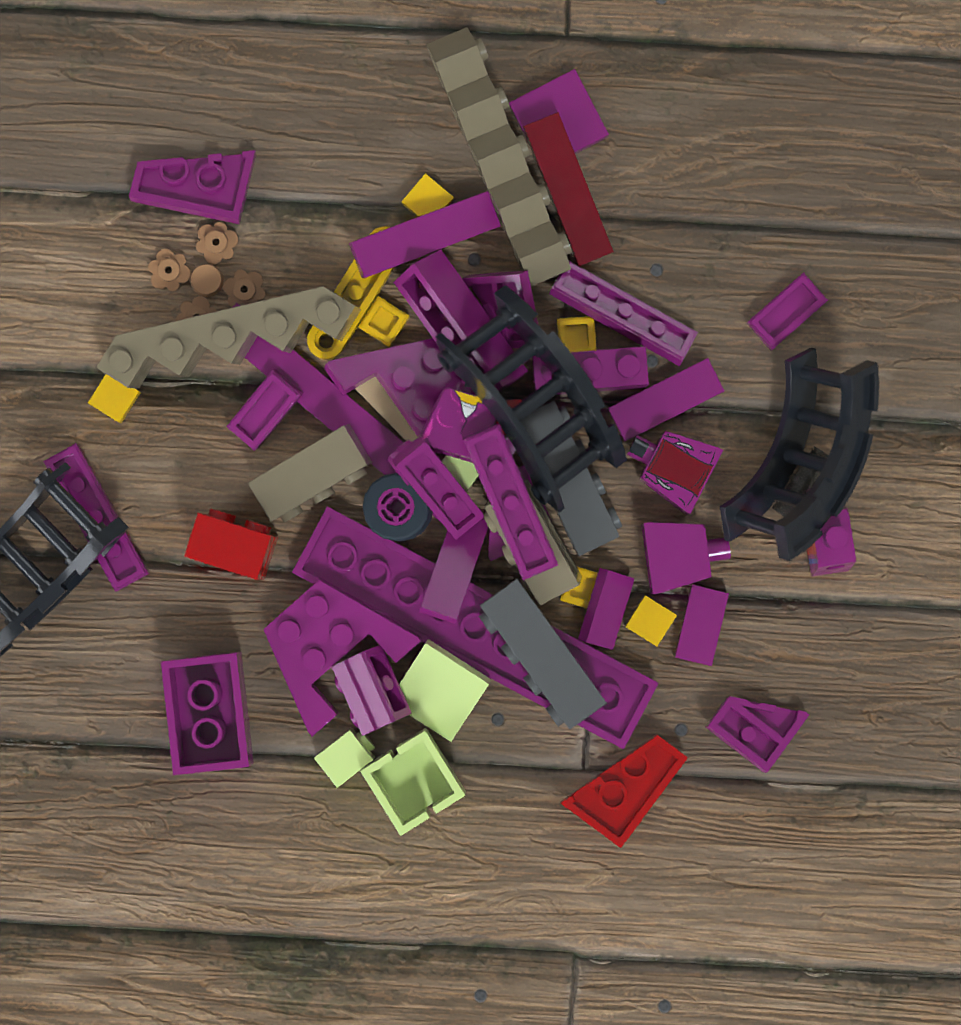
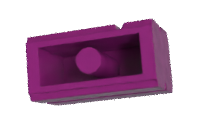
(371, 690)

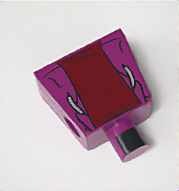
(676, 467)

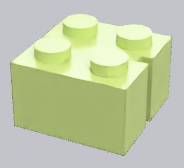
(413, 781)

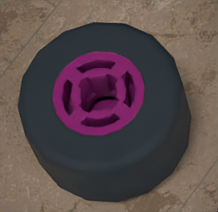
(409, 512)

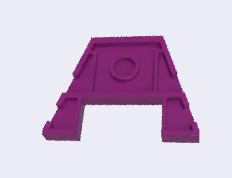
(406, 372)
(317, 634)

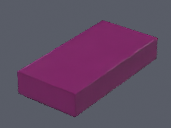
(787, 311)
(264, 410)
(606, 608)
(701, 625)

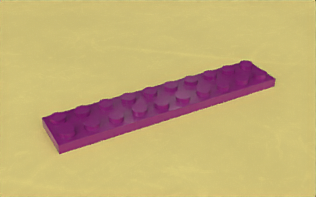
(395, 583)

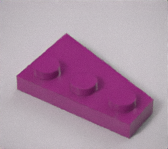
(198, 186)

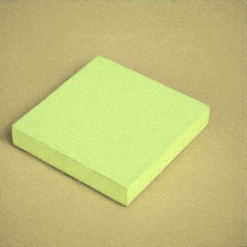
(442, 689)

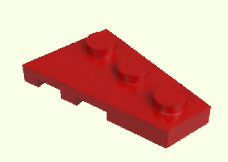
(626, 790)

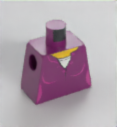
(454, 418)

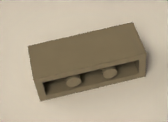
(311, 474)
(550, 582)

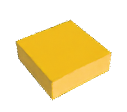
(426, 197)
(383, 322)
(577, 333)
(113, 398)
(581, 594)
(650, 620)

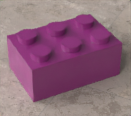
(207, 713)

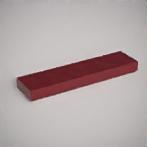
(568, 189)

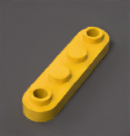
(360, 293)

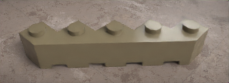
(499, 155)
(227, 334)

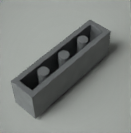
(585, 514)
(542, 654)

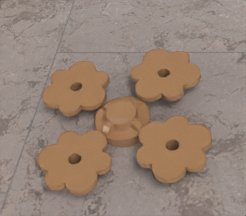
(206, 278)

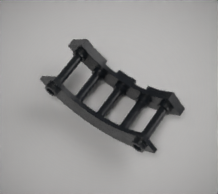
(566, 377)
(838, 472)
(78, 561)

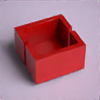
(230, 545)

